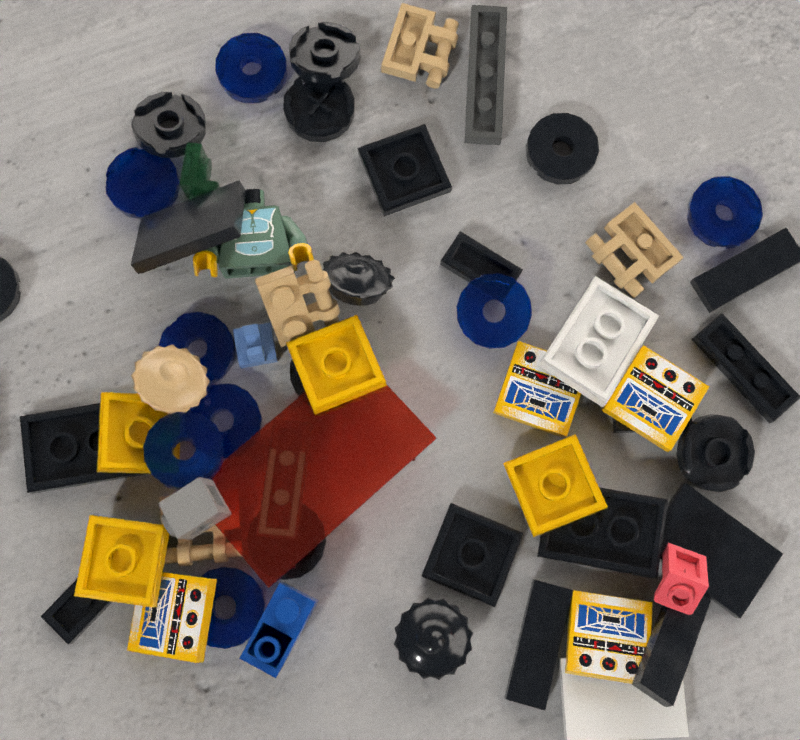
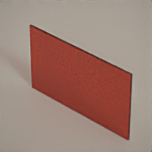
(312, 474)

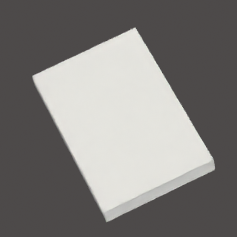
(598, 341)
(616, 710)

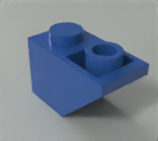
(279, 629)

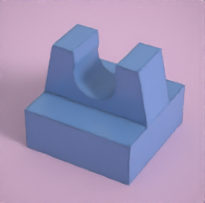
(255, 345)

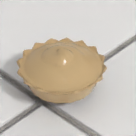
(170, 379)

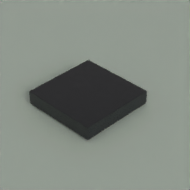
(404, 170)
(472, 554)

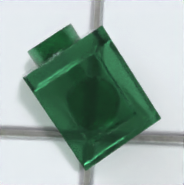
(196, 172)

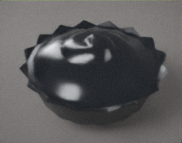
(357, 278)
(433, 638)

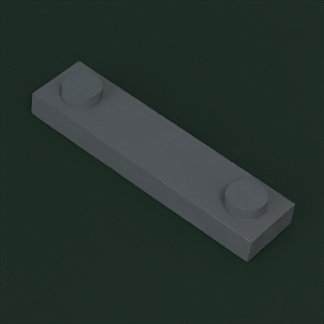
(486, 75)

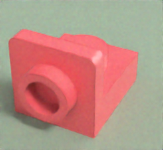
(682, 580)

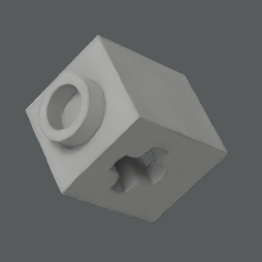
(193, 509)

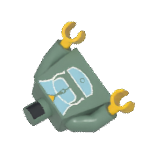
(265, 243)

